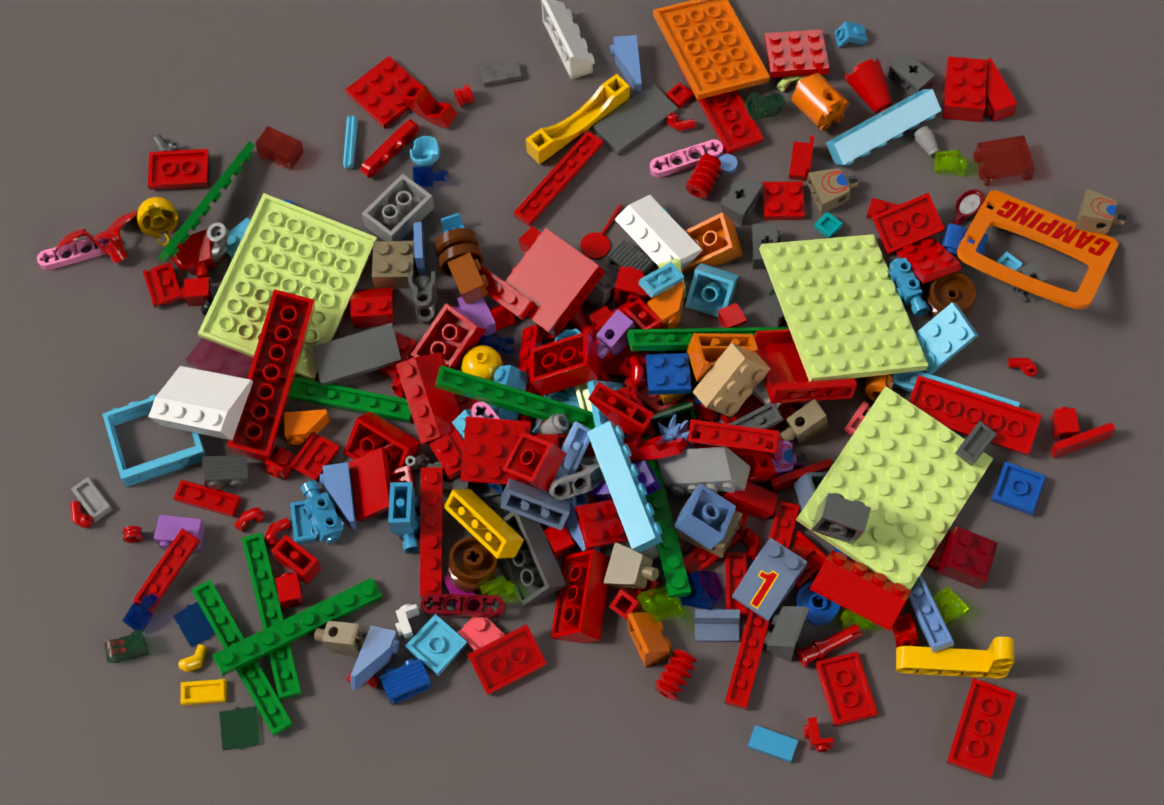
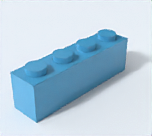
(511, 377)

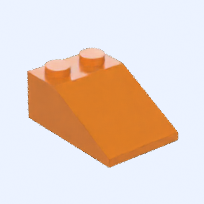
(718, 242)

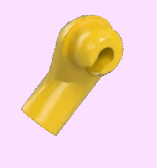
(193, 662)

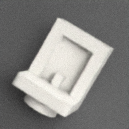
(404, 613)

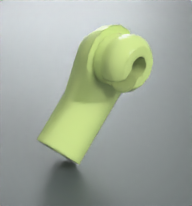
(786, 81)

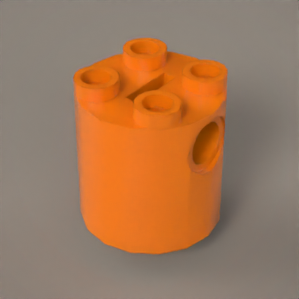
(819, 101)

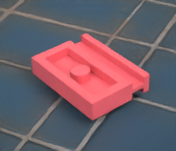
(479, 632)

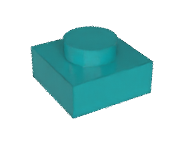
(828, 225)

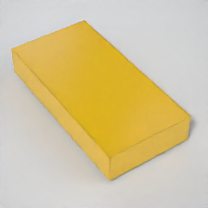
(203, 692)

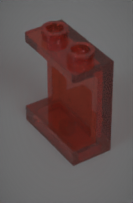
(1003, 159)

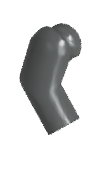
(162, 146)

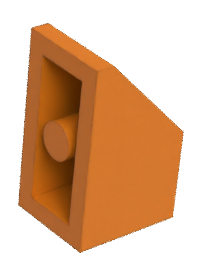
(302, 424)

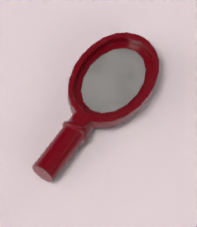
(968, 205)

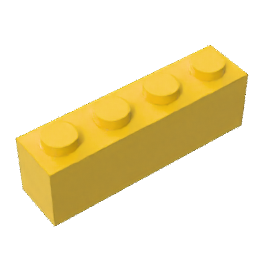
(483, 523)

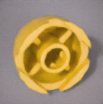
(157, 216)
(481, 362)

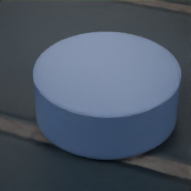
(728, 164)

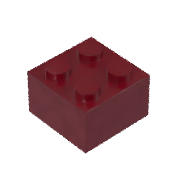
(967, 557)

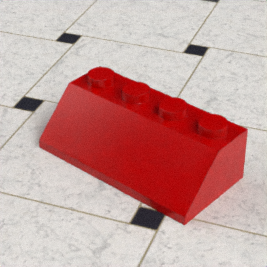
(430, 406)
(861, 590)
(583, 599)

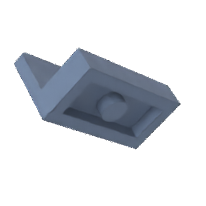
(717, 625)

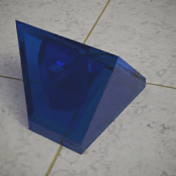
(704, 590)

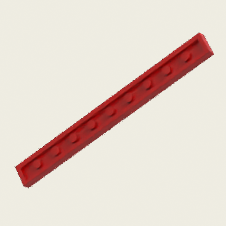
(756, 627)

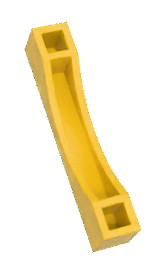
(553, 138)

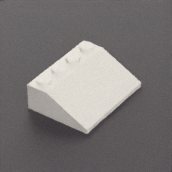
(201, 402)

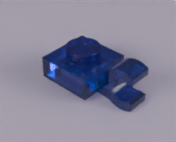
(425, 176)
(497, 343)
(139, 614)

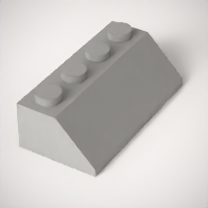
(712, 467)

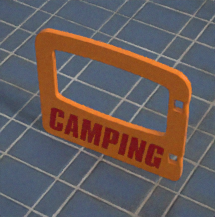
(1046, 228)

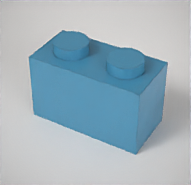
(401, 507)

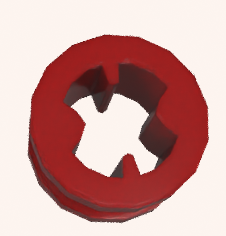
(132, 534)

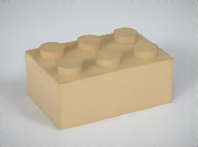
(731, 380)

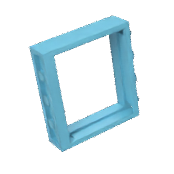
(155, 467)

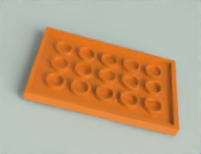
(710, 47)

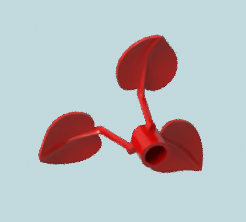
(114, 247)

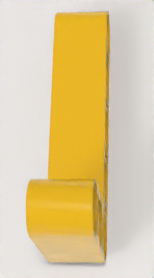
(988, 663)

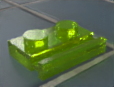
(659, 605)
(950, 606)

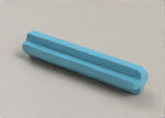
(350, 142)

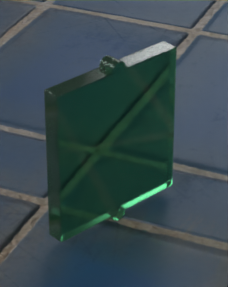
(239, 728)

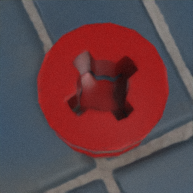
(463, 95)

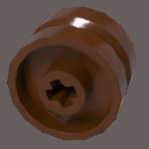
(456, 244)
(949, 289)
(471, 565)

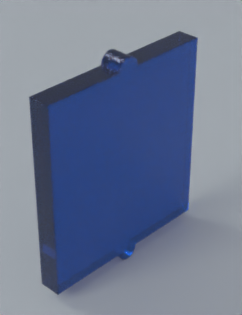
(194, 624)

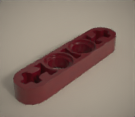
(463, 603)

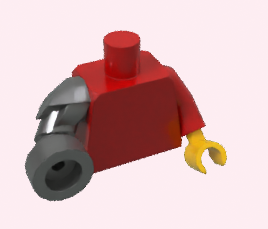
(201, 250)

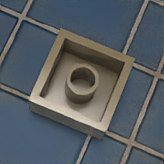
(392, 264)

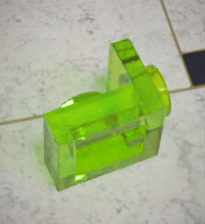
(950, 161)
(497, 587)
(862, 623)

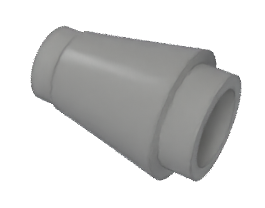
(926, 139)
(555, 425)

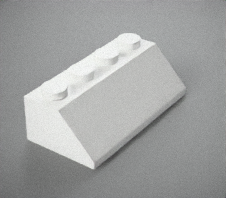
(567, 39)
(657, 232)

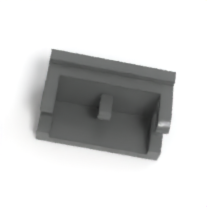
(1032, 270)

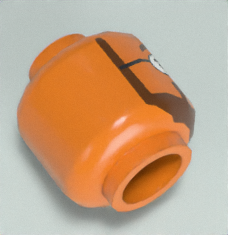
(875, 385)

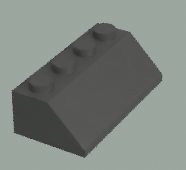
(534, 568)

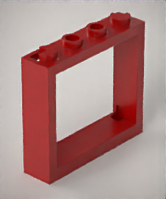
(738, 439)

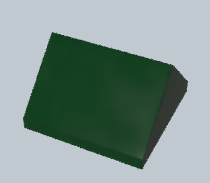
(683, 410)

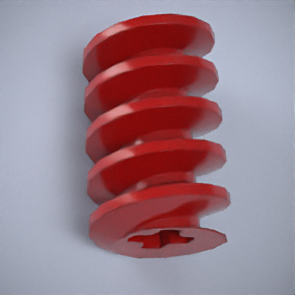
(704, 176)
(674, 674)

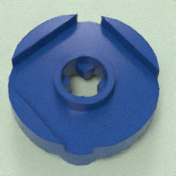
(816, 615)

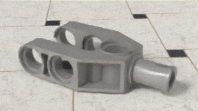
(588, 471)

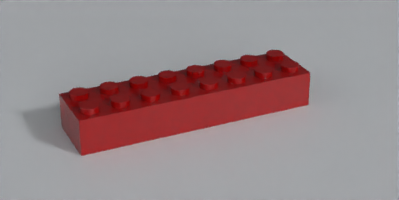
(272, 374)

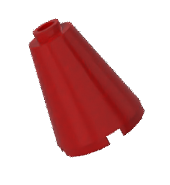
(870, 85)

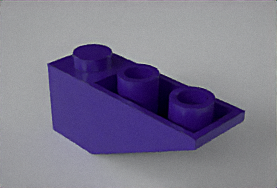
(646, 477)

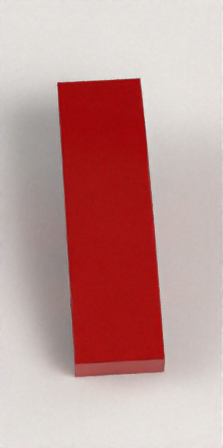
(653, 448)

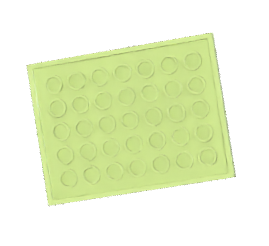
(294, 254)
(842, 308)
(911, 480)

